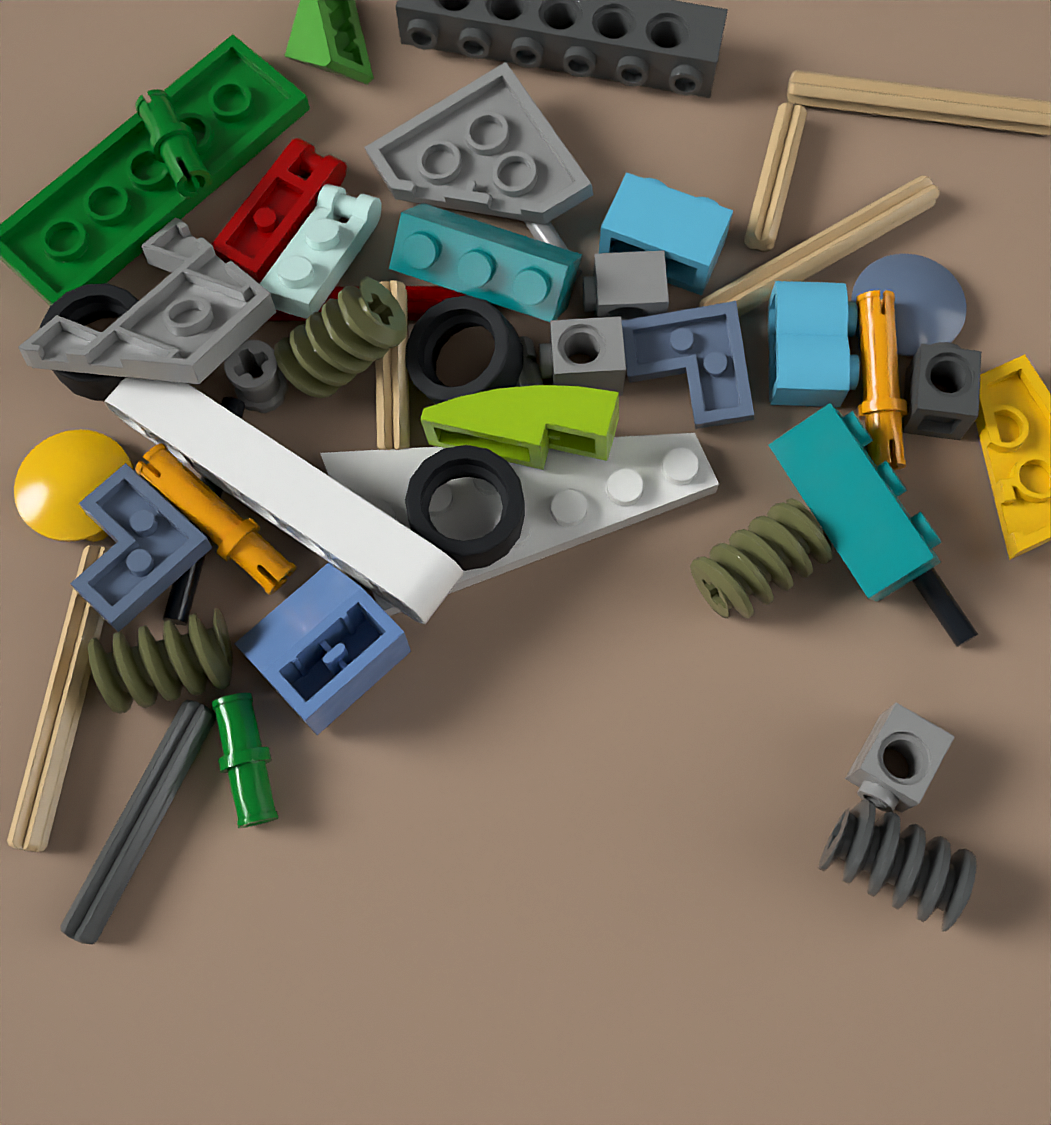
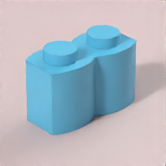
(810, 344)

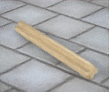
(920, 102)
(829, 245)
(57, 721)

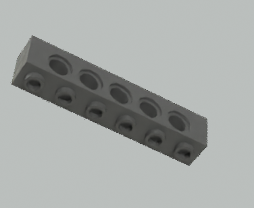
(623, 41)

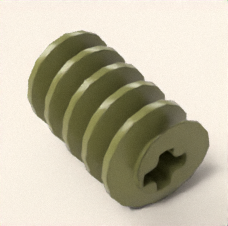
(342, 339)
(760, 557)
(162, 664)

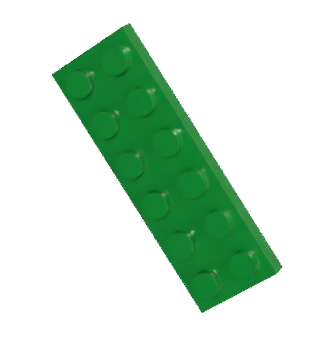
(119, 193)

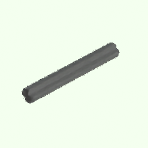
(138, 823)

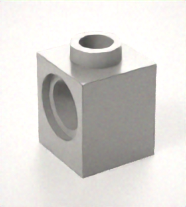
(627, 285)
(592, 337)
(917, 741)

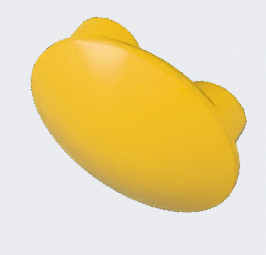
(59, 477)

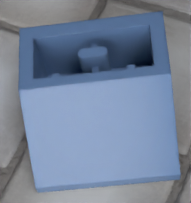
(325, 646)

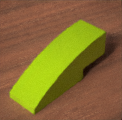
(527, 422)

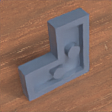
(706, 347)
(150, 549)

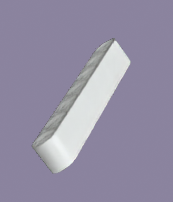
(290, 494)

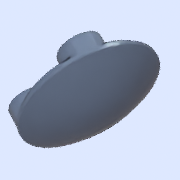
(927, 299)

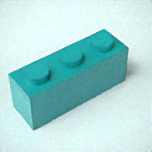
(485, 261)
(857, 501)

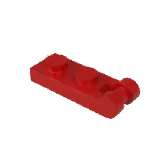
(277, 208)

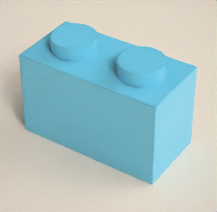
(659, 218)

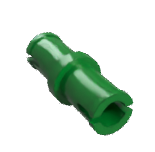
(173, 143)
(245, 760)

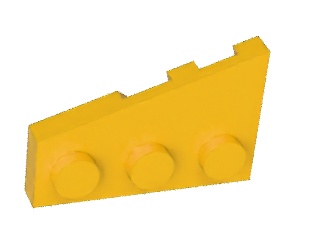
(1017, 451)

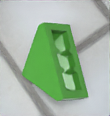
(330, 38)

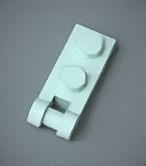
(321, 251)

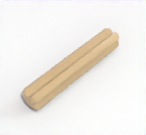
(775, 177)
(393, 386)

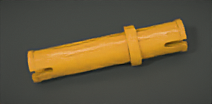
(880, 378)
(236, 537)

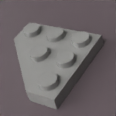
(483, 154)

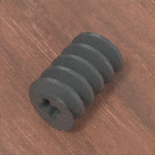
(903, 861)

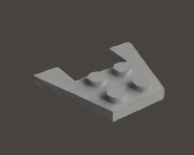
(174, 330)

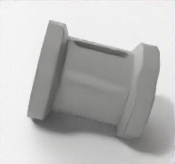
(251, 360)

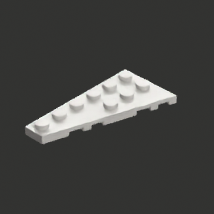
(564, 502)

